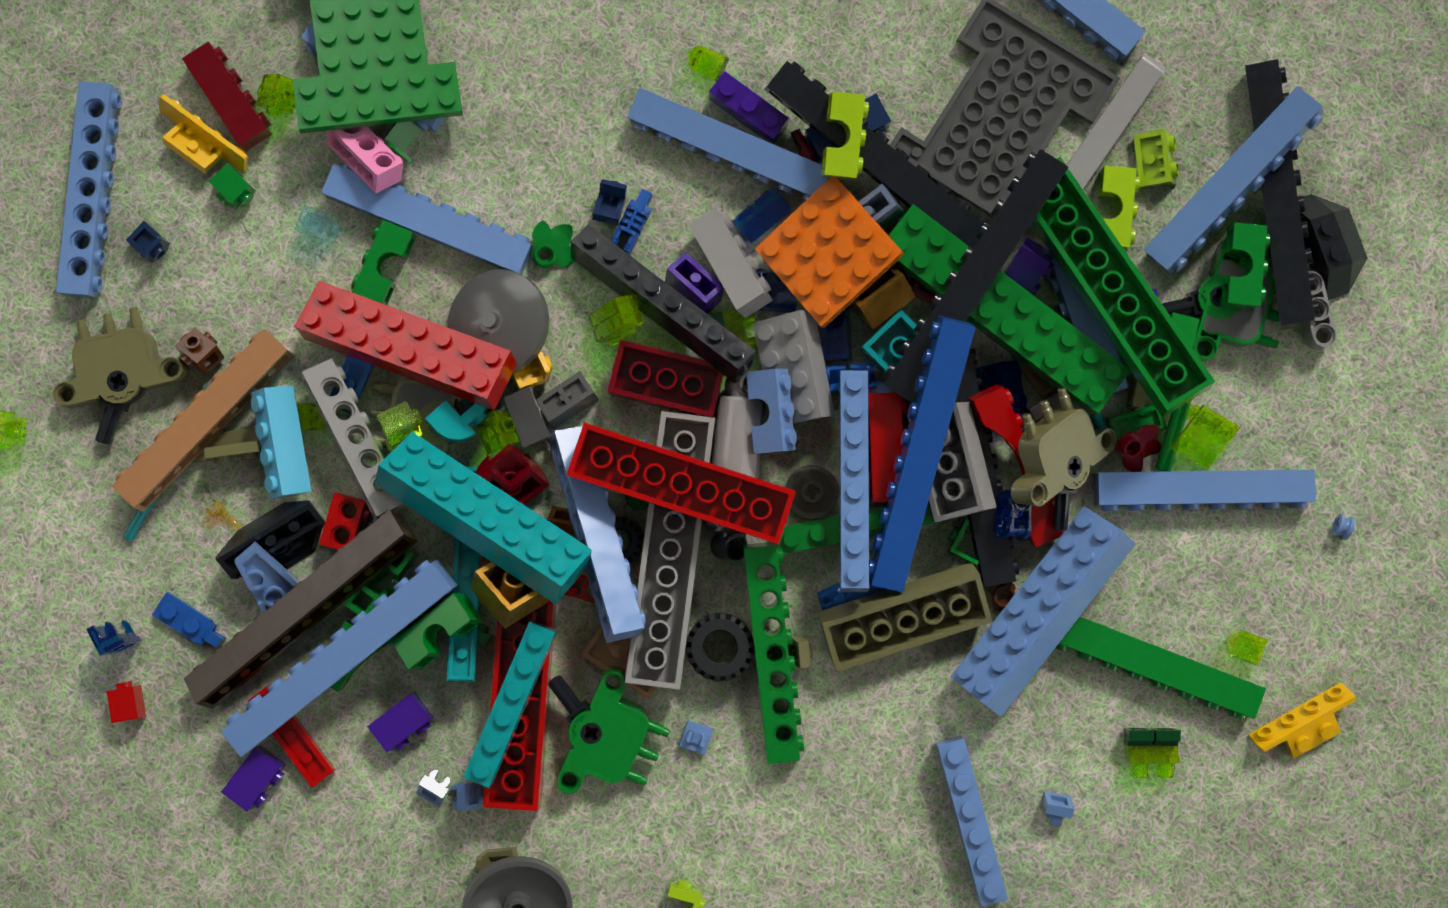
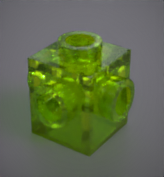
(276, 95)
(12, 430)
(497, 431)

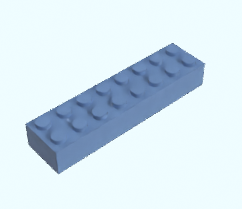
(1043, 610)

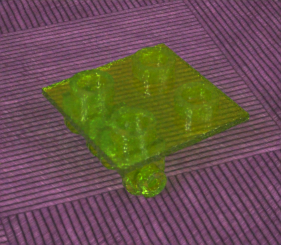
(1204, 436)

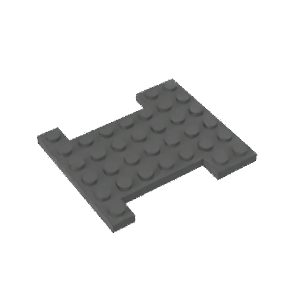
(1005, 105)

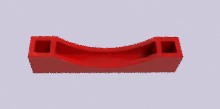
(995, 411)

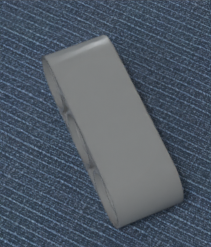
(1323, 323)

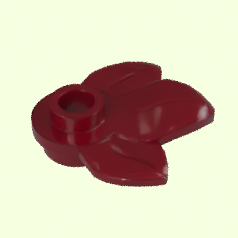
(1138, 445)

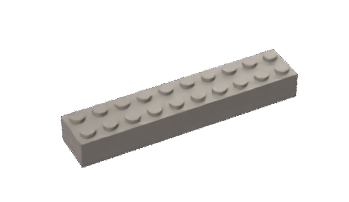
(669, 567)

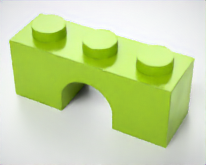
(849, 112)
(1120, 186)

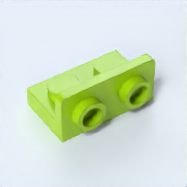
(1156, 158)

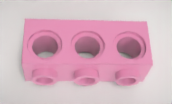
(366, 156)

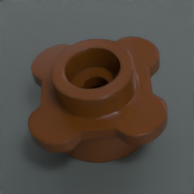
(996, 591)

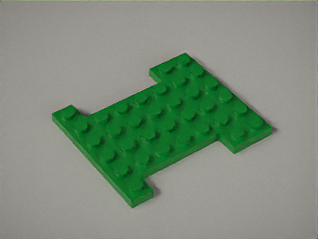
(372, 68)

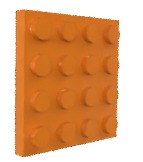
(829, 251)

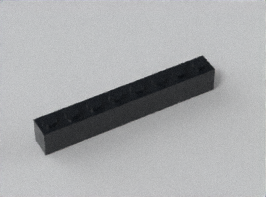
(662, 304)

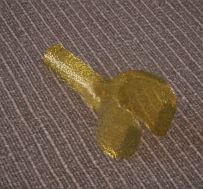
(221, 512)

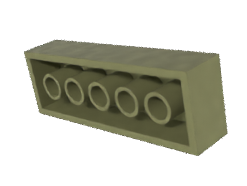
(906, 619)

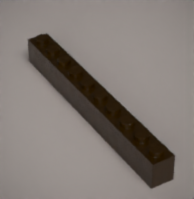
(300, 609)

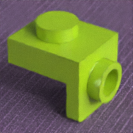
(684, 891)

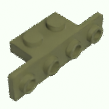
(231, 444)

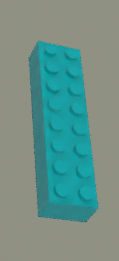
(483, 517)

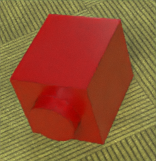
(126, 702)

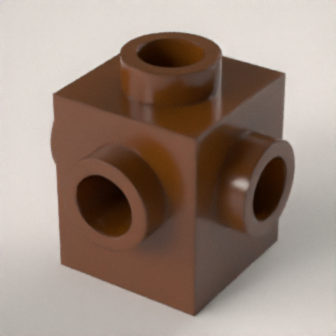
(199, 351)

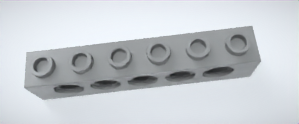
(329, 374)

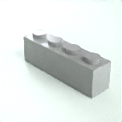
(731, 263)

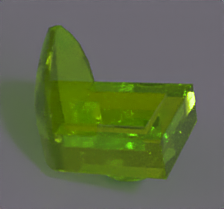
(707, 62)
(310, 417)
(1246, 646)

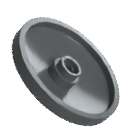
(504, 312)
(518, 884)

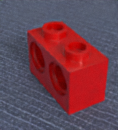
(338, 520)

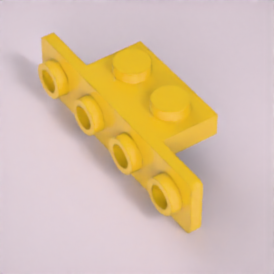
(197, 141)
(1306, 724)

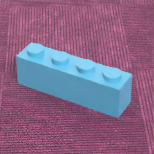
(280, 441)

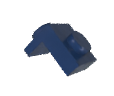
(610, 202)
(148, 242)

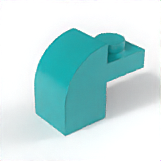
(451, 426)

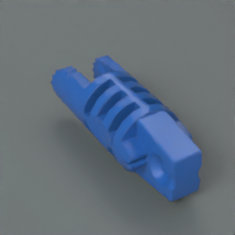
(633, 220)
(832, 596)

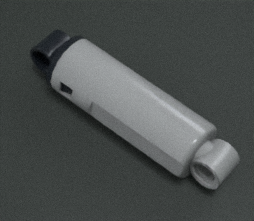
(735, 452)

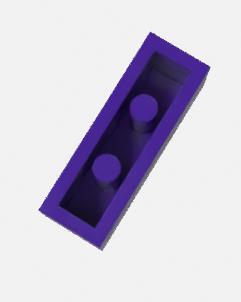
(748, 108)

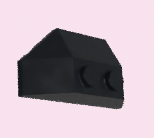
(1333, 244)
(284, 532)

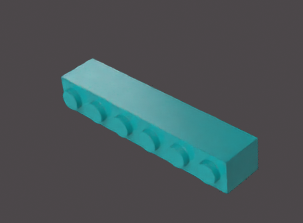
(510, 704)

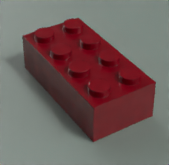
(665, 379)

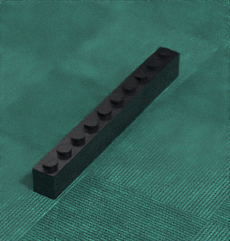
(880, 161)
(1283, 208)
(980, 264)
(991, 551)

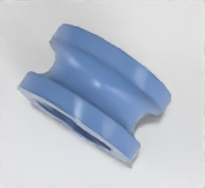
(1343, 526)

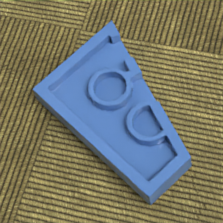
(264, 576)

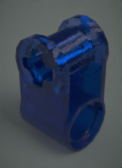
(1012, 516)

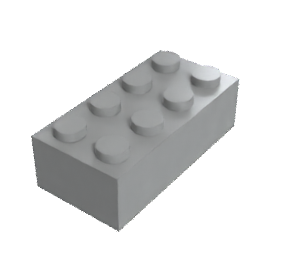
(795, 345)
(961, 476)

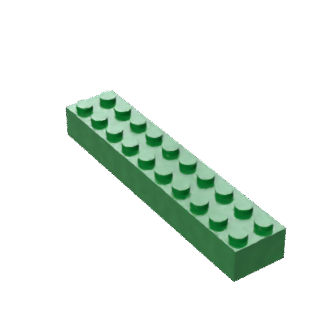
(1120, 298)
(1012, 316)

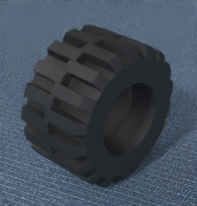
(741, 658)

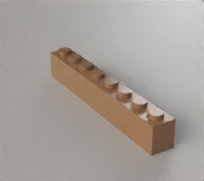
(202, 420)

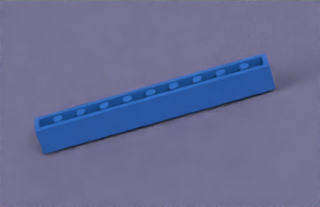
(920, 452)

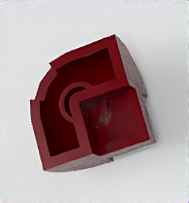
(514, 474)

